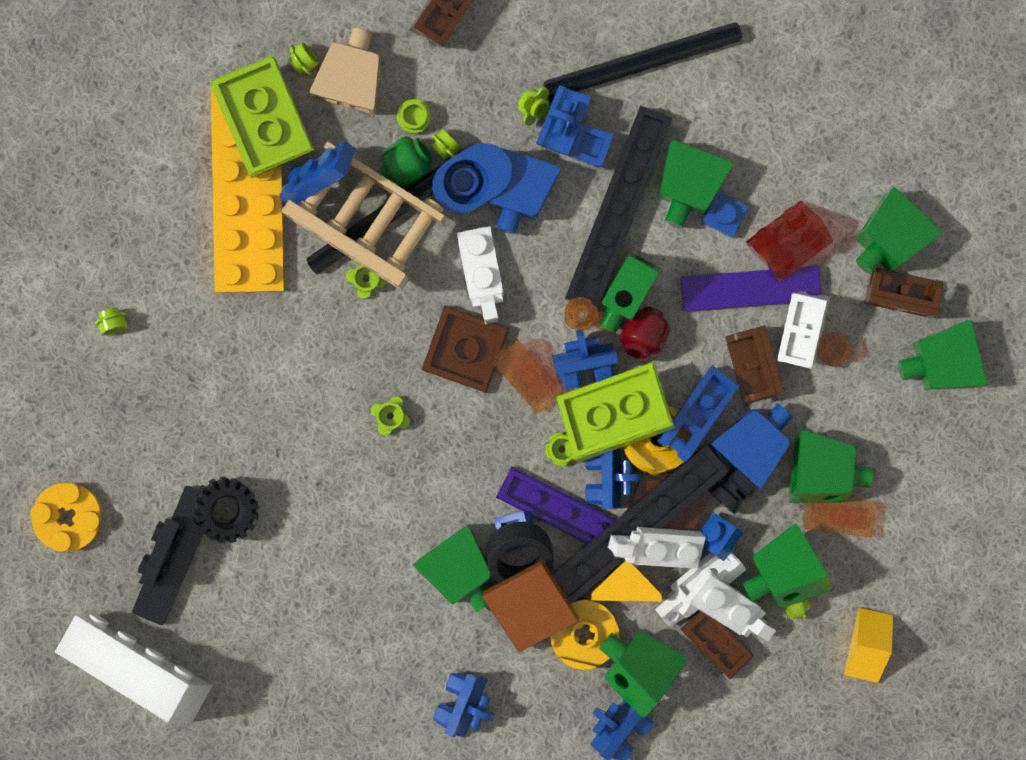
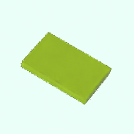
(262, 116)
(615, 412)

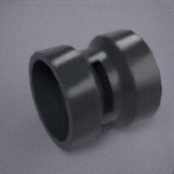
(733, 490)

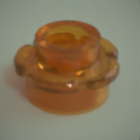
(580, 305)
(838, 340)

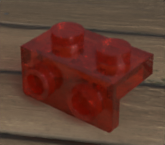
(790, 240)

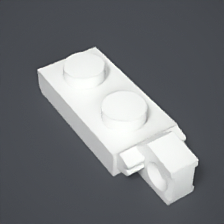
(481, 271)
(659, 547)
(676, 606)
(729, 607)

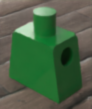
(690, 181)
(894, 233)
(635, 277)
(946, 359)
(825, 470)
(457, 568)
(788, 570)
(641, 669)

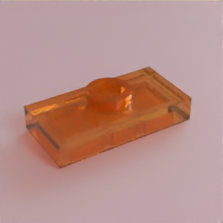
(526, 375)
(844, 518)

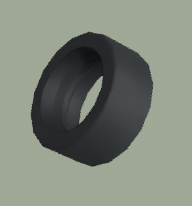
(512, 535)

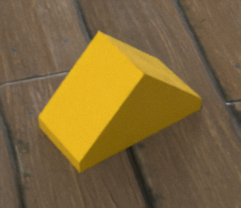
(625, 584)
(870, 645)

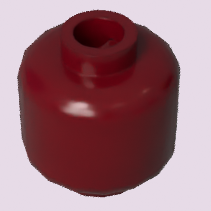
(645, 334)

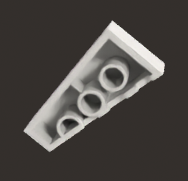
(133, 670)

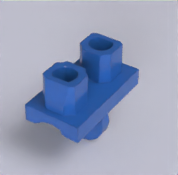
(564, 120)
(583, 355)
(609, 492)
(469, 707)
(615, 727)

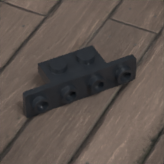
(169, 561)

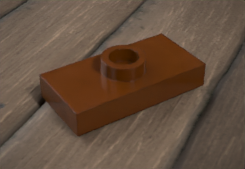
(717, 643)

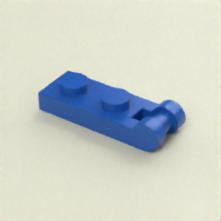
(317, 173)
(699, 412)

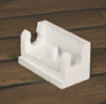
(803, 329)

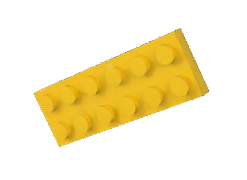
(245, 218)

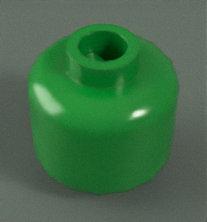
(405, 161)

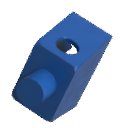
(525, 192)
(755, 443)

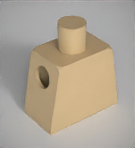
(350, 74)

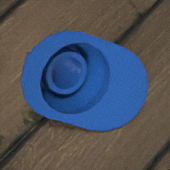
(472, 178)

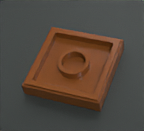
(530, 606)

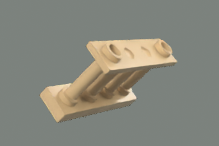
(363, 249)

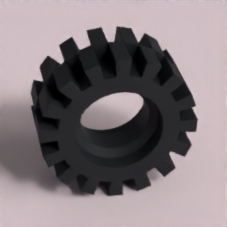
(240, 524)

